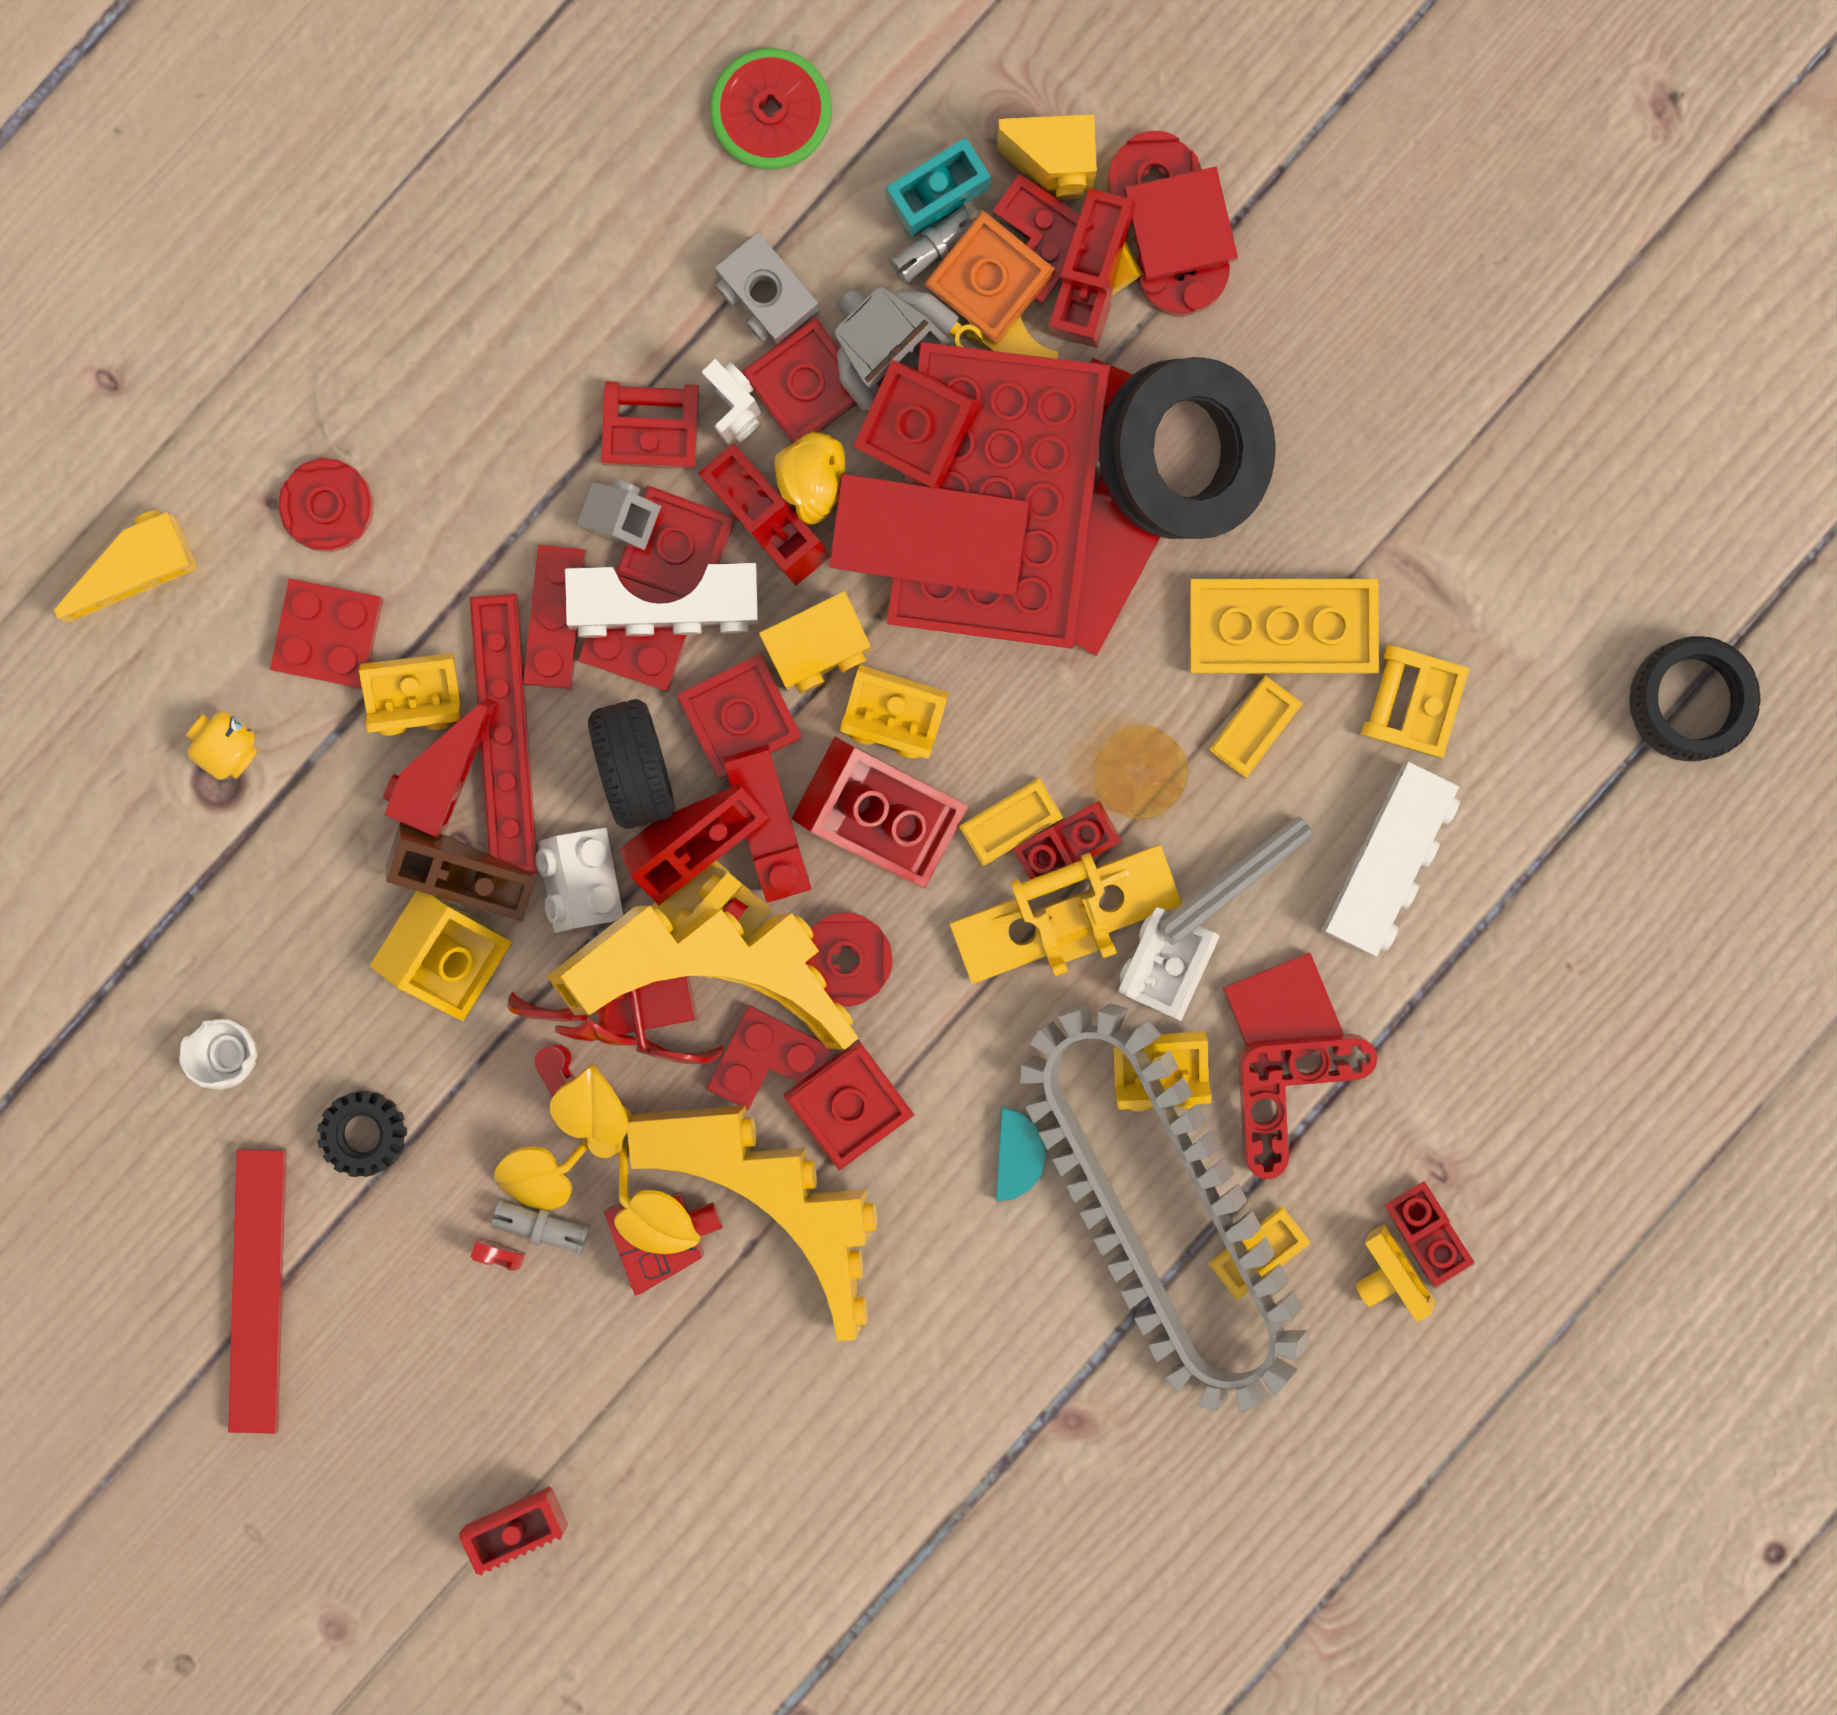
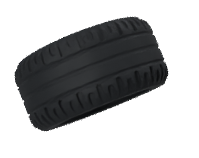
(1743, 696)
(631, 764)

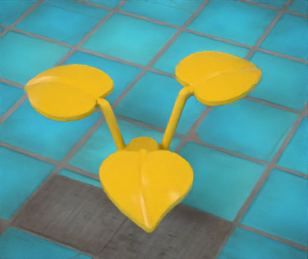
(593, 1112)

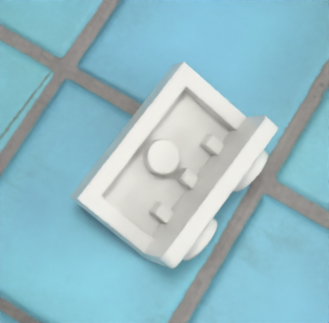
(734, 390)
(579, 880)
(1165, 973)

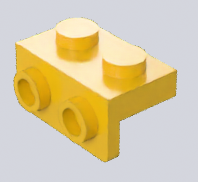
(411, 694)
(894, 712)
(1191, 1056)

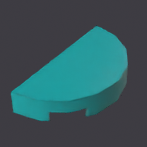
(1020, 1155)

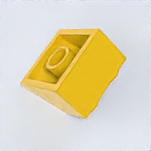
(1052, 152)
(817, 643)
(440, 954)

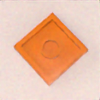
(990, 277)

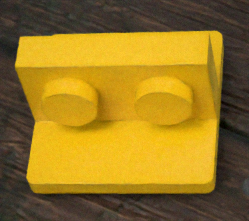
(712, 891)

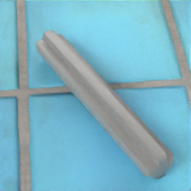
(1235, 880)

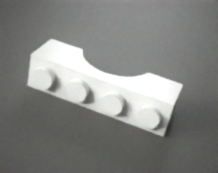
(721, 599)

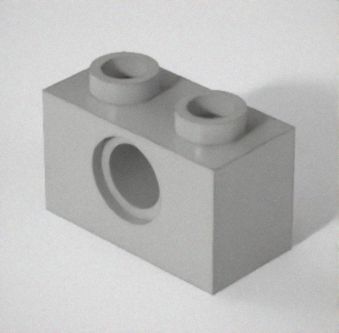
(759, 263)

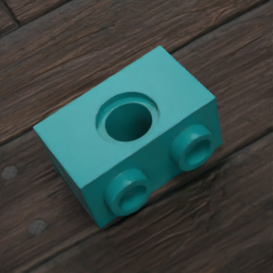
(938, 187)

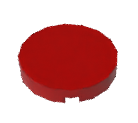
(326, 505)

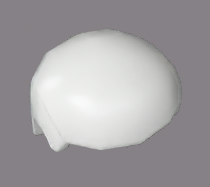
(218, 1054)

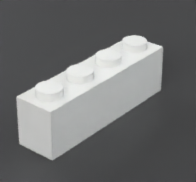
(1391, 859)

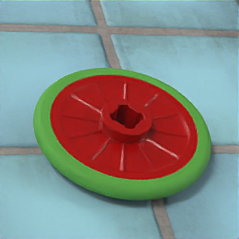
(748, 86)

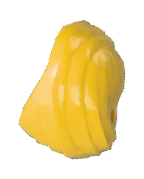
(811, 475)

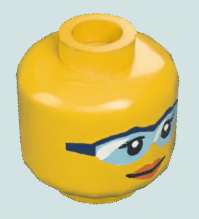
(221, 745)

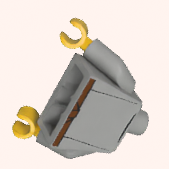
(886, 330)

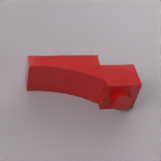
(1091, 268)
(764, 514)
(773, 842)

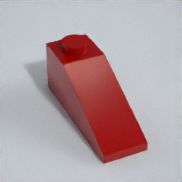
(432, 783)
(689, 841)

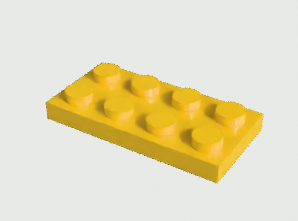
(1283, 626)

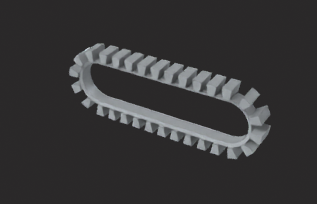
(1284, 1343)

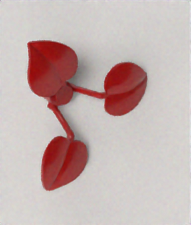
(592, 1032)

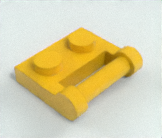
(1430, 705)

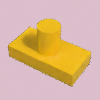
(1394, 1276)

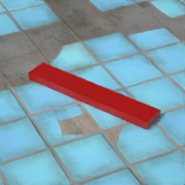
(506, 739)
(257, 1291)

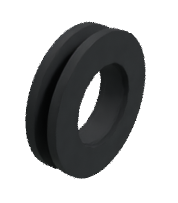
(1244, 436)

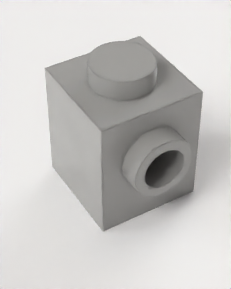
(619, 513)

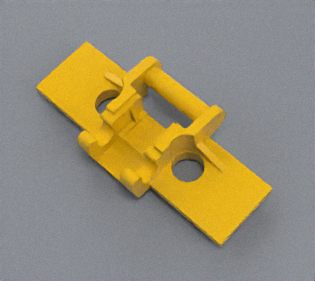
(1071, 924)

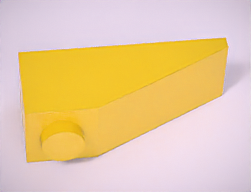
(134, 562)

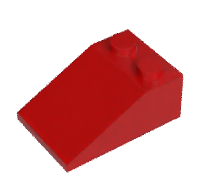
(879, 812)

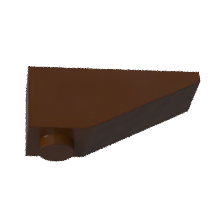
(458, 873)

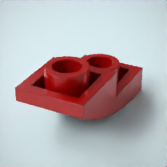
(1065, 842)
(1429, 1234)

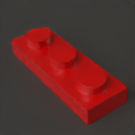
(550, 641)

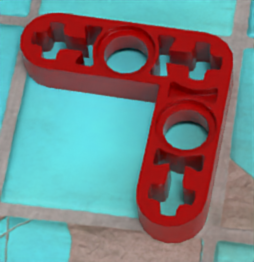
(1273, 1084)

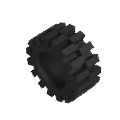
(333, 1134)

